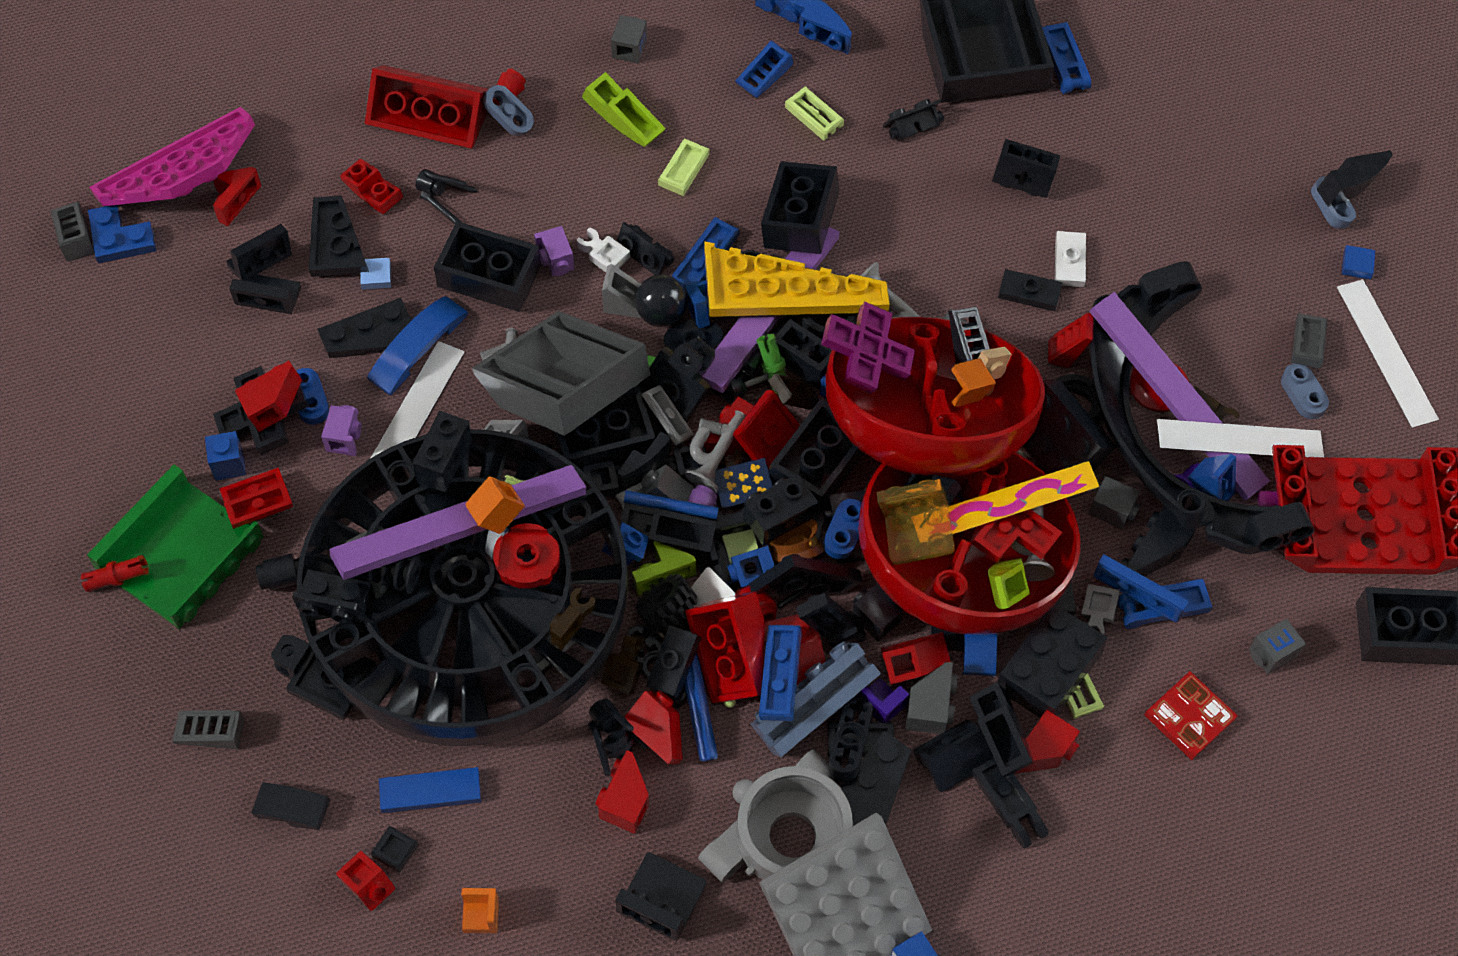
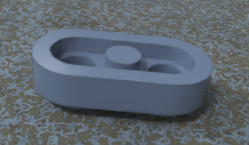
(509, 109)
(1337, 216)
(1302, 389)

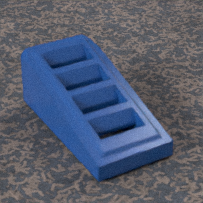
(771, 50)

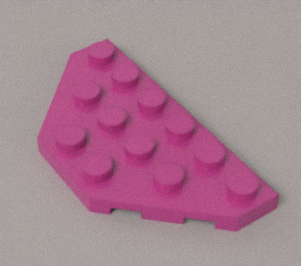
(179, 165)

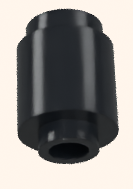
(278, 572)

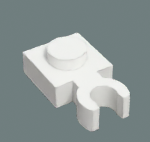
(603, 251)

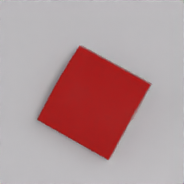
(256, 498)

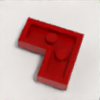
(1024, 527)

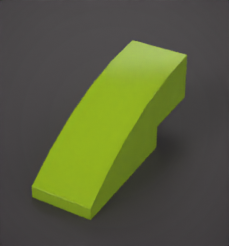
(622, 110)
(1008, 582)

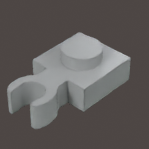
(1100, 606)

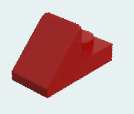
(235, 191)

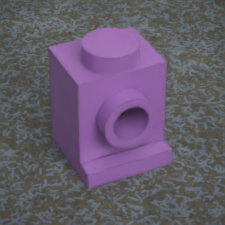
(555, 251)
(341, 430)

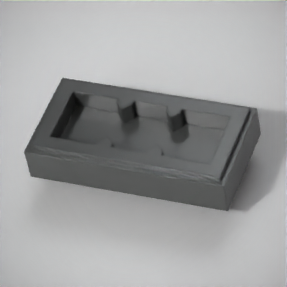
(1309, 340)

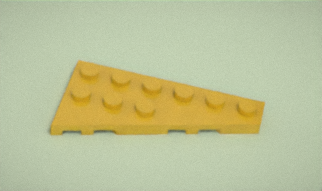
(778, 286)

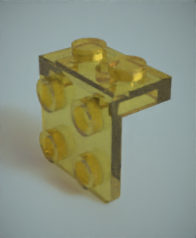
(917, 521)

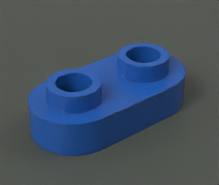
(314, 394)
(843, 526)

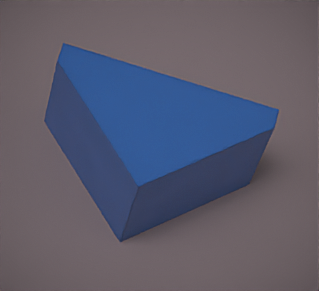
(1216, 476)

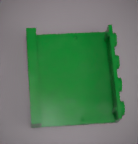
(184, 543)

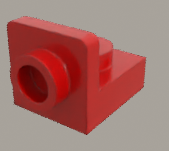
(366, 880)

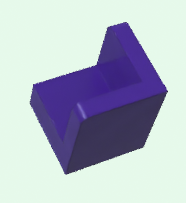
(884, 700)

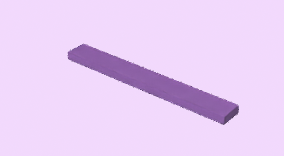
(742, 338)
(1169, 382)
(448, 525)

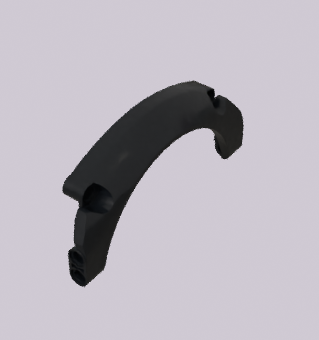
(1227, 524)

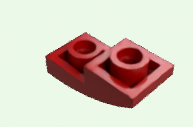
(371, 187)

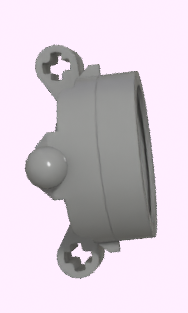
(788, 791)

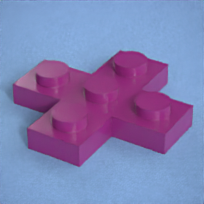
(868, 347)

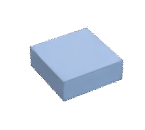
(378, 275)

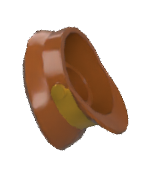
(797, 541)

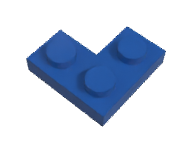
(118, 242)

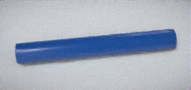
(670, 504)

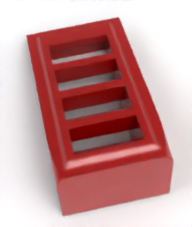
(1070, 341)

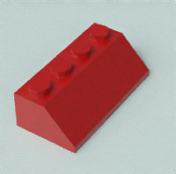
(425, 106)

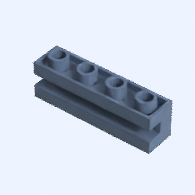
(819, 696)

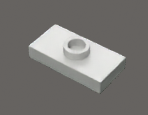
(1070, 258)

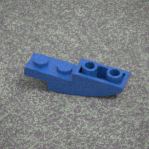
(815, 21)

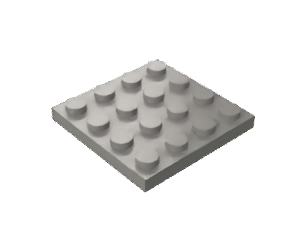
(847, 896)

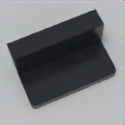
(266, 293)
(954, 754)

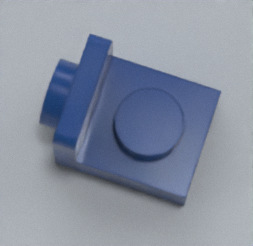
(698, 303)
(634, 543)

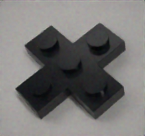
(235, 418)

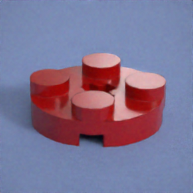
(536, 571)

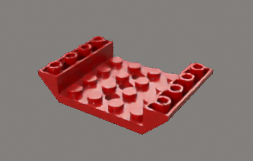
(1409, 505)

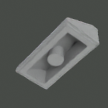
(668, 415)

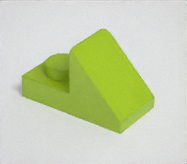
(669, 562)

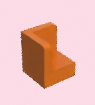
(974, 380)
(494, 505)
(480, 910)

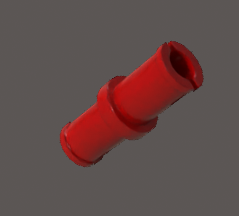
(114, 573)

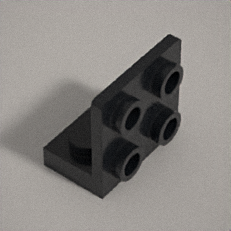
(661, 896)

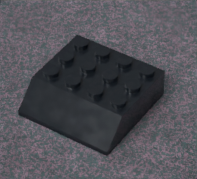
(985, 47)

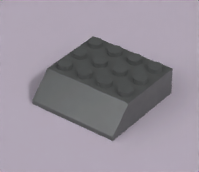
(563, 372)

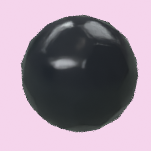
(661, 300)

